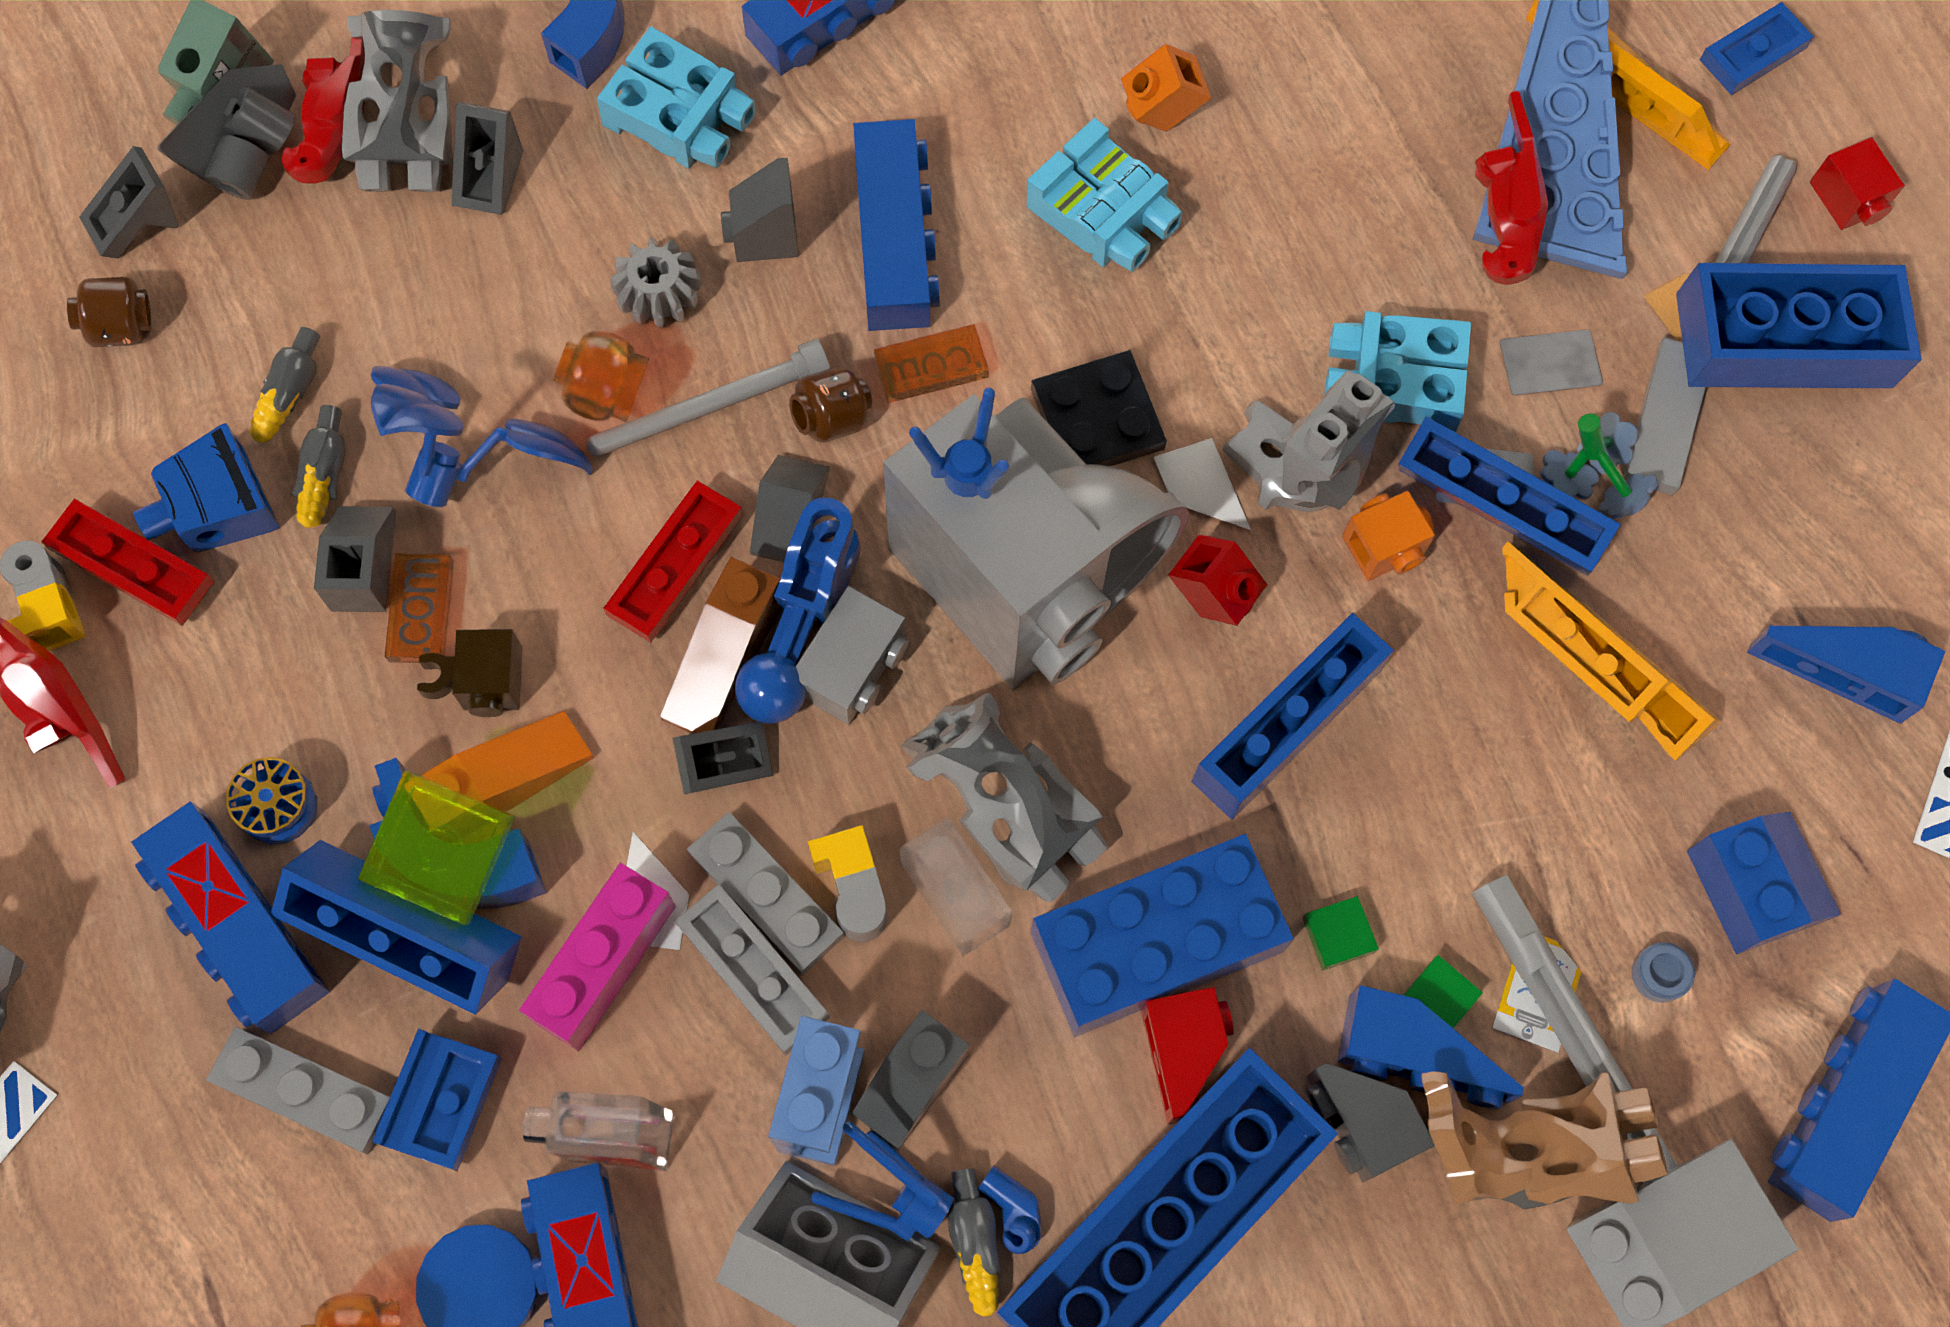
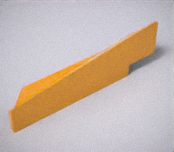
(1660, 104)
(1602, 656)

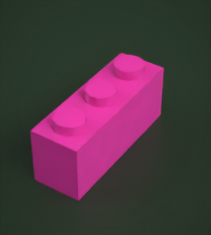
(598, 957)

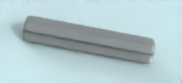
(1758, 211)

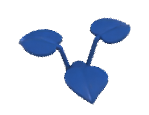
(418, 403)

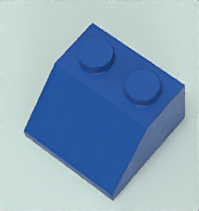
(1762, 880)

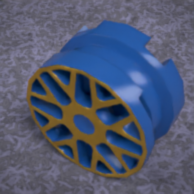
(272, 802)

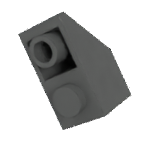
(356, 559)
(1372, 1119)

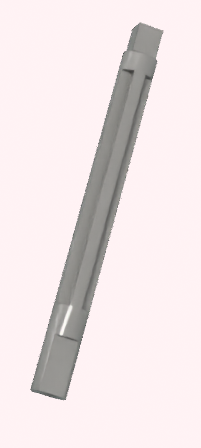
(1551, 989)

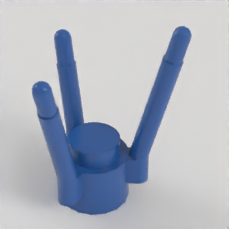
(967, 463)
(919, 1201)

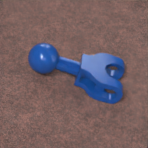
(809, 589)

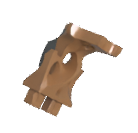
(1572, 1158)

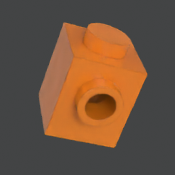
(1165, 88)
(1389, 535)

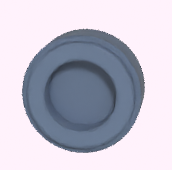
(1663, 972)

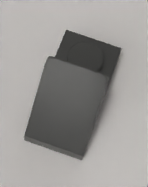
(126, 204)

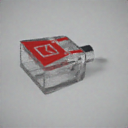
(602, 1129)

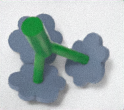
(1605, 445)

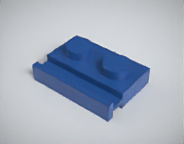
(437, 1100)

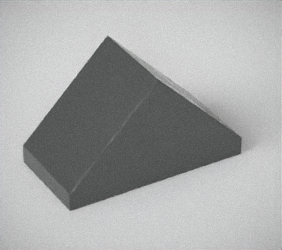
(484, 158)
(780, 502)
(722, 757)

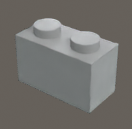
(851, 655)

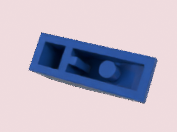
(1867, 665)

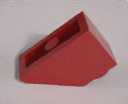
(1185, 1044)

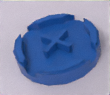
(477, 1280)

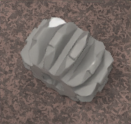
(652, 264)

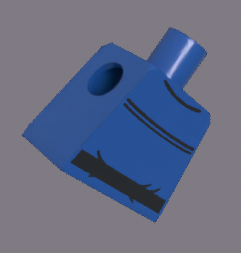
(208, 495)

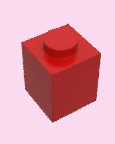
(1857, 184)

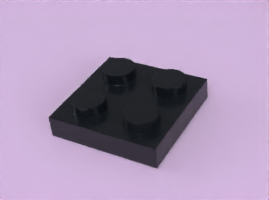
(1101, 410)

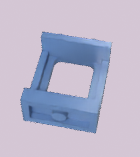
(817, 1091)

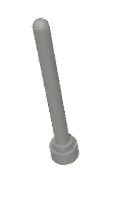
(806, 361)

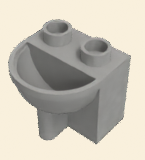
(1036, 557)

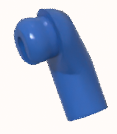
(1019, 1210)

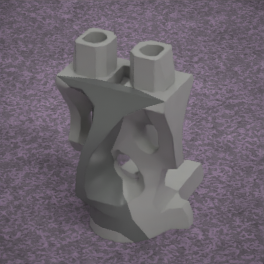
(399, 132)
(1321, 452)
(968, 744)

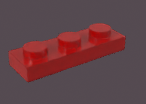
(673, 561)
(128, 562)

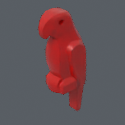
(323, 115)
(1514, 201)
(49, 701)

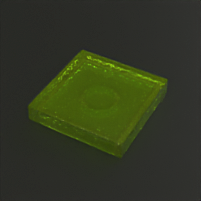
(436, 847)

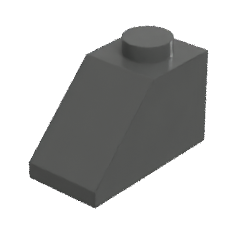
(762, 215)
(911, 1079)

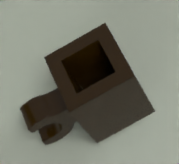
(481, 674)

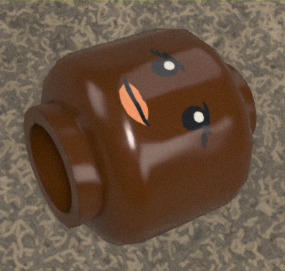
(110, 311)
(830, 404)

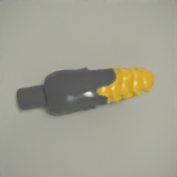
(285, 383)
(319, 467)
(974, 1241)

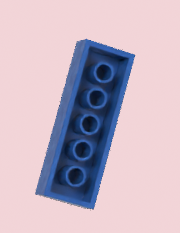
(1178, 1207)

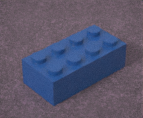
(1797, 325)
(1160, 934)

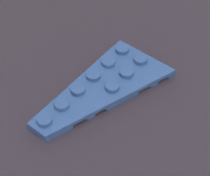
(1575, 133)

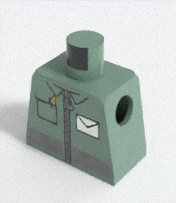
(202, 51)

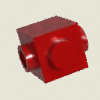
(1218, 579)

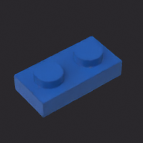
(1756, 48)

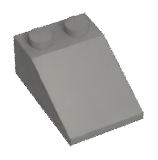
(1683, 1239)

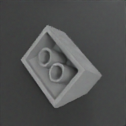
(820, 1263)

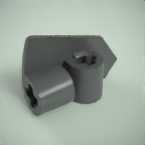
(234, 129)

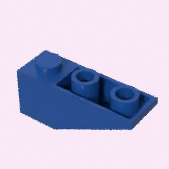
(1405, 1039)

